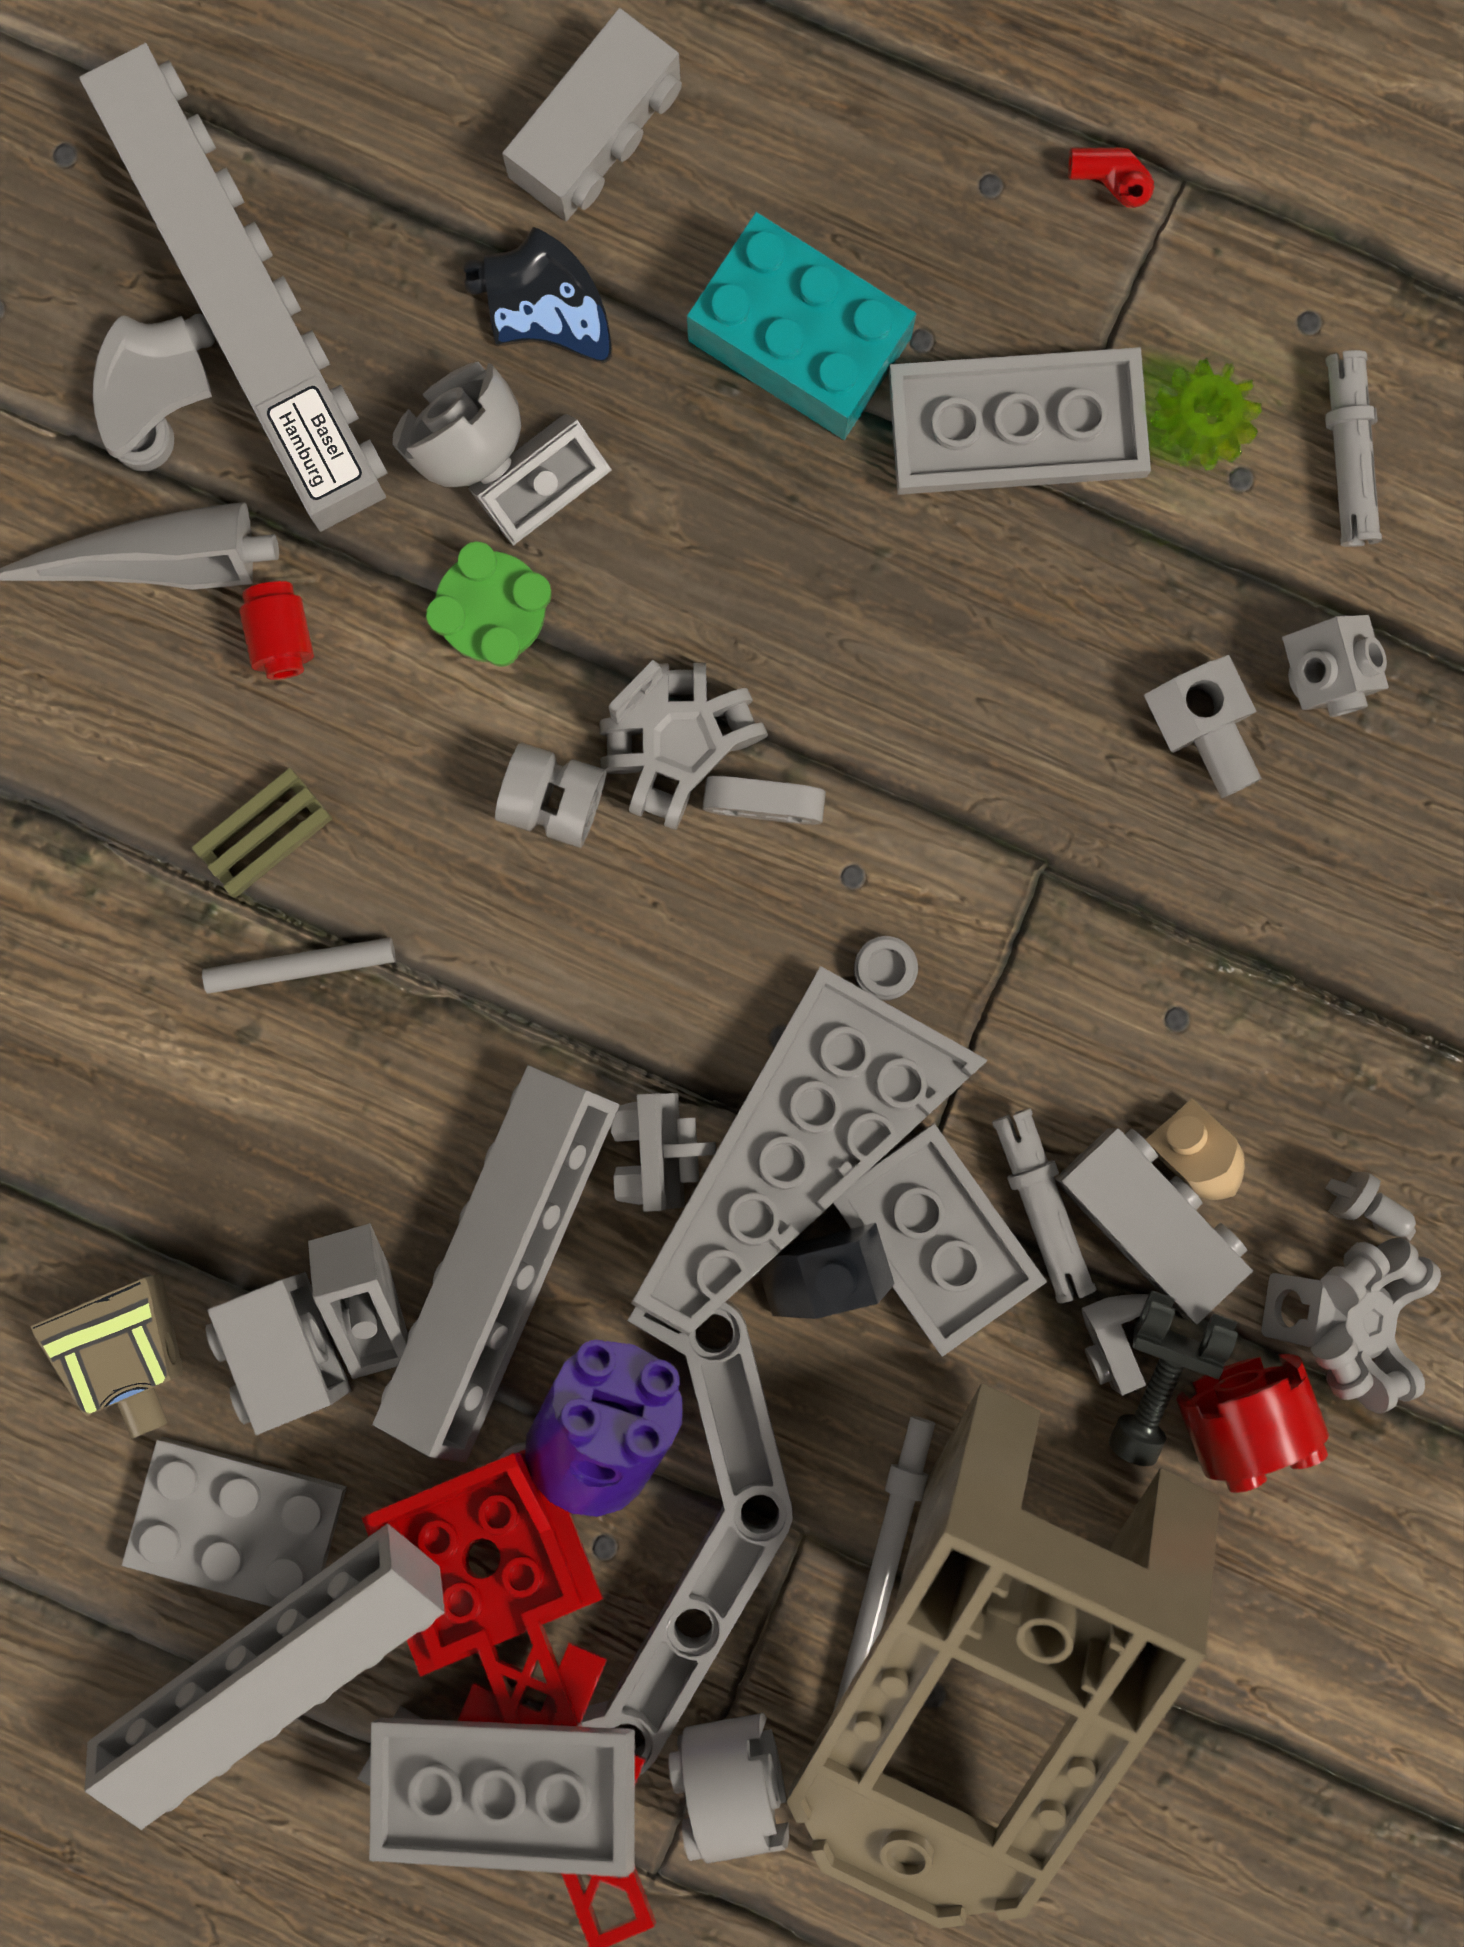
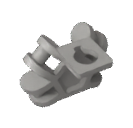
(678, 736)
(1357, 1320)

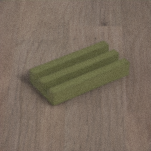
(245, 815)

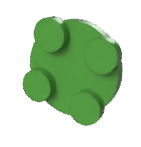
(489, 605)

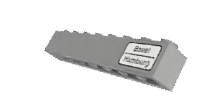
(233, 287)

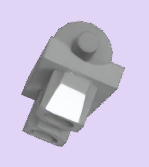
(666, 1152)

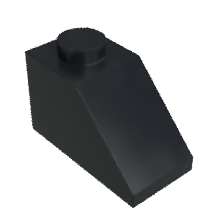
(828, 1274)

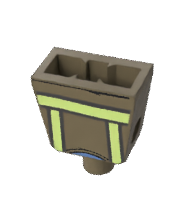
(116, 1352)

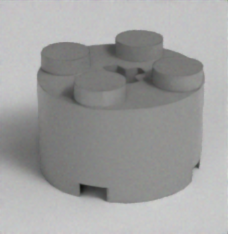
(730, 1789)

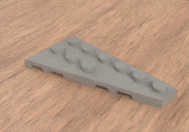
(820, 1115)

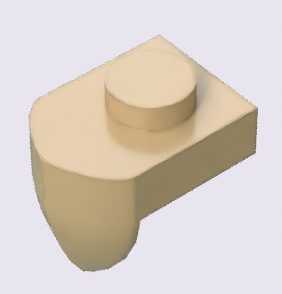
(1200, 1152)

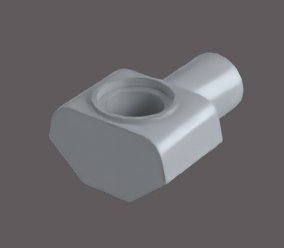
(1214, 736)

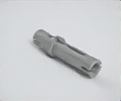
(1353, 448)
(1044, 1205)

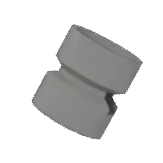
(529, 787)

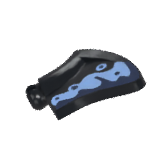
(542, 298)

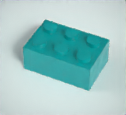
(800, 325)

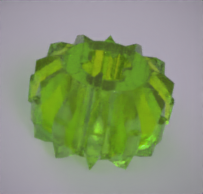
(1221, 400)

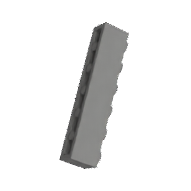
(495, 1266)
(264, 1677)

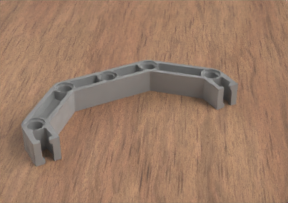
(730, 1554)

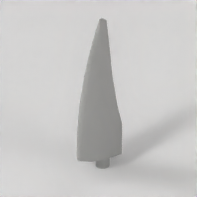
(174, 550)

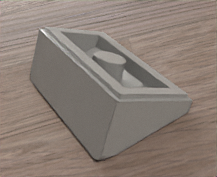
(542, 478)

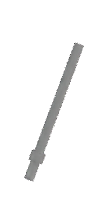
(906, 1485)

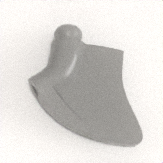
(146, 376)

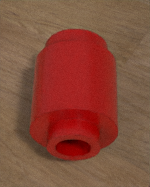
(276, 630)

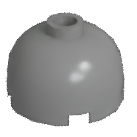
(463, 430)

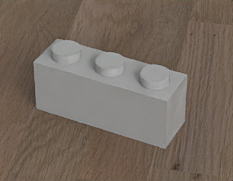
(594, 116)
(1155, 1222)

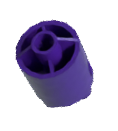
(603, 1427)

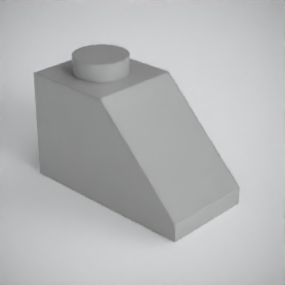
(358, 1300)

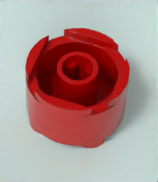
(1254, 1422)

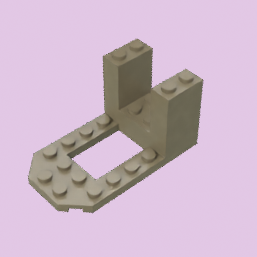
(1039, 1610)

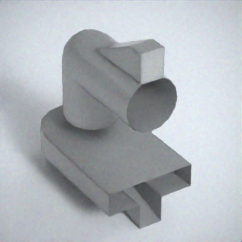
(1361, 1195)

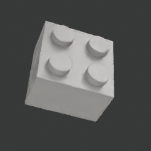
(277, 1354)

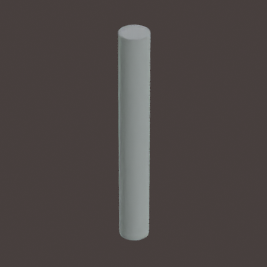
(298, 965)

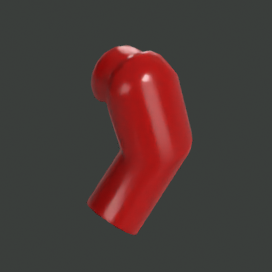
(1116, 169)

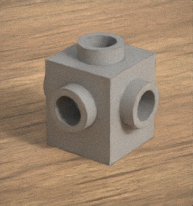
(1336, 664)

